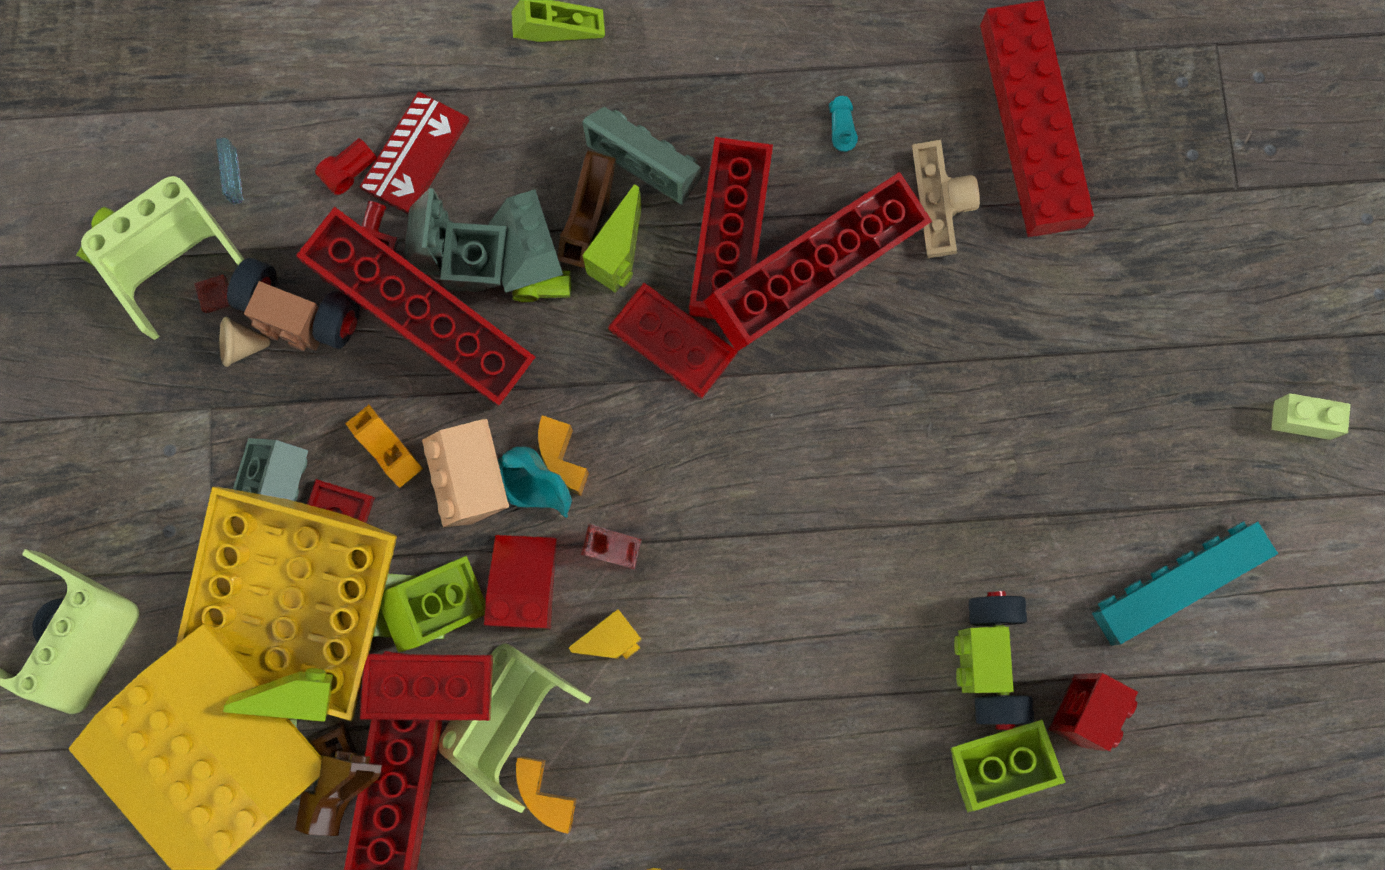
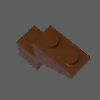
(588, 207)
(339, 782)

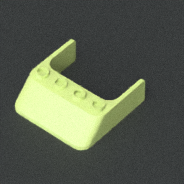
(147, 238)
(76, 644)
(484, 746)

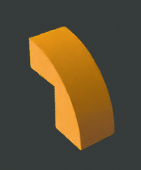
(553, 442)
(384, 446)
(550, 809)

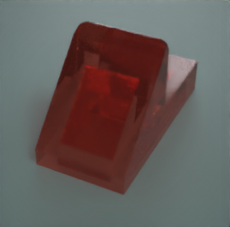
(611, 547)

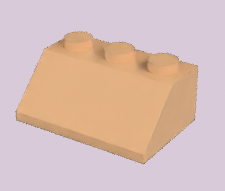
(465, 473)

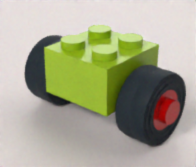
(988, 663)

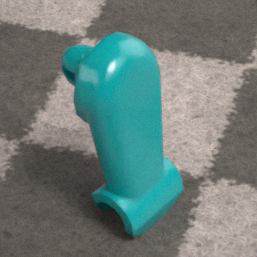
(843, 131)

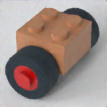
(288, 315)

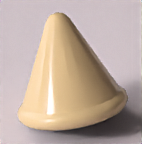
(238, 341)

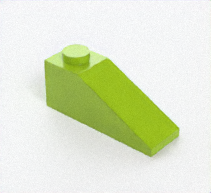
(556, 21)
(293, 697)

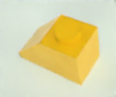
(609, 639)

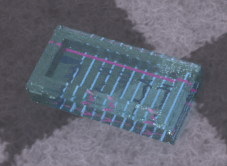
(229, 171)

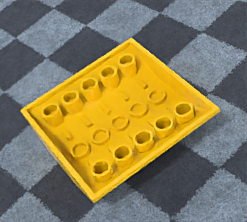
(289, 588)
(184, 768)

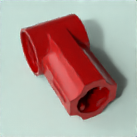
(340, 171)

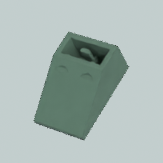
(426, 233)

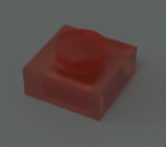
(212, 293)

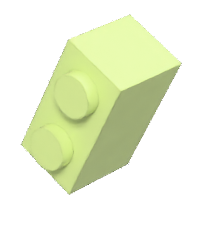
(1310, 416)

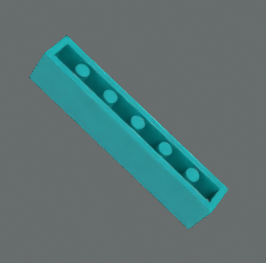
(1184, 583)

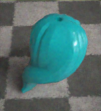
(531, 483)

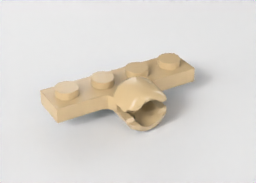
(941, 197)

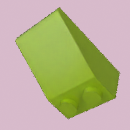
(613, 250)
(432, 604)

